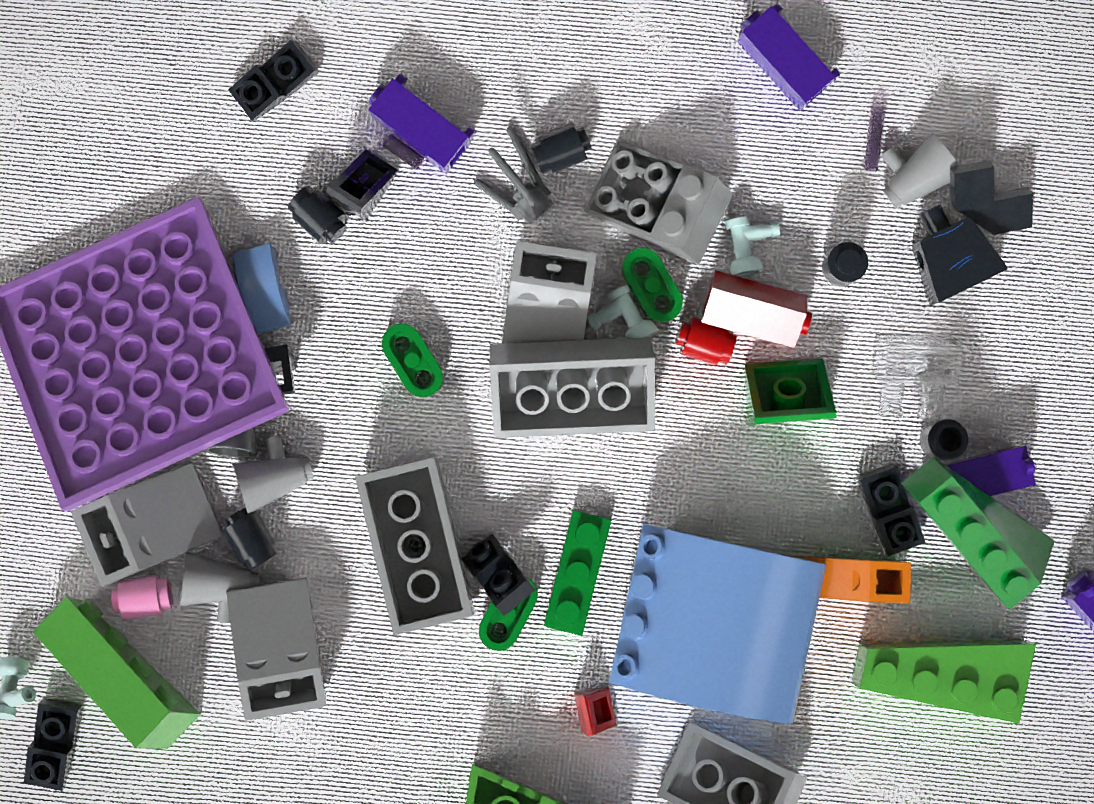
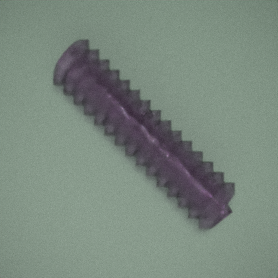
(874, 139)

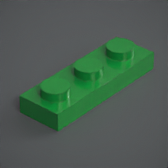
(577, 573)

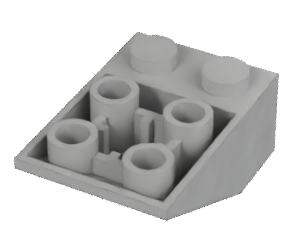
(660, 201)
(548, 294)
(146, 524)
(276, 649)

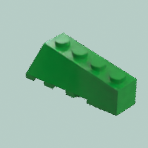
(991, 538)

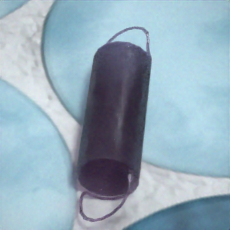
(403, 151)

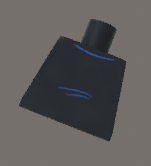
(953, 256)

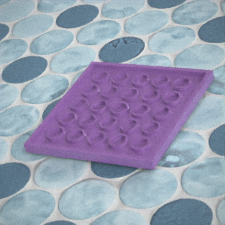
(135, 354)

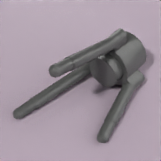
(530, 200)

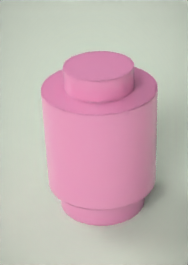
(142, 597)

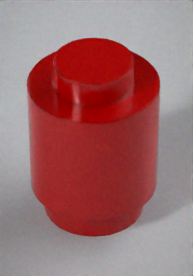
(705, 342)

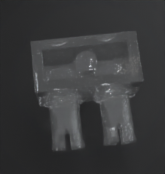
(915, 359)

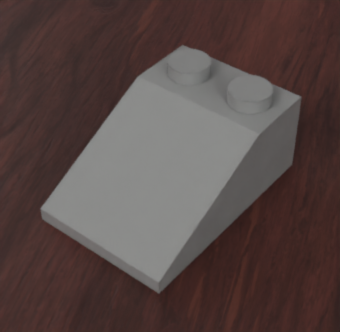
(724, 772)

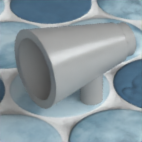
(921, 174)
(270, 479)
(208, 581)

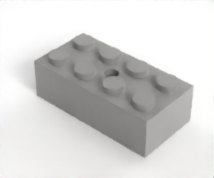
(572, 387)
(422, 585)

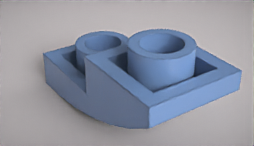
(261, 287)

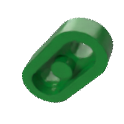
(653, 285)
(412, 361)
(513, 621)

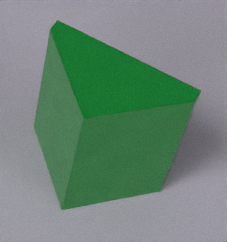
(788, 392)

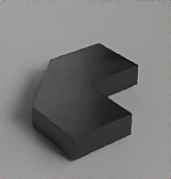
(975, 198)

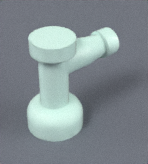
(742, 234)
(623, 305)
(11, 671)

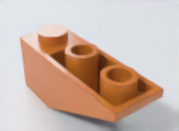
(865, 579)

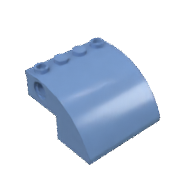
(717, 625)

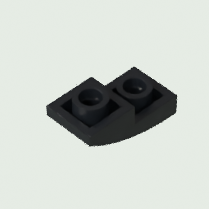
(274, 81)
(890, 509)
(498, 574)
(53, 744)

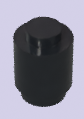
(561, 148)
(318, 215)
(845, 264)
(944, 439)
(249, 538)

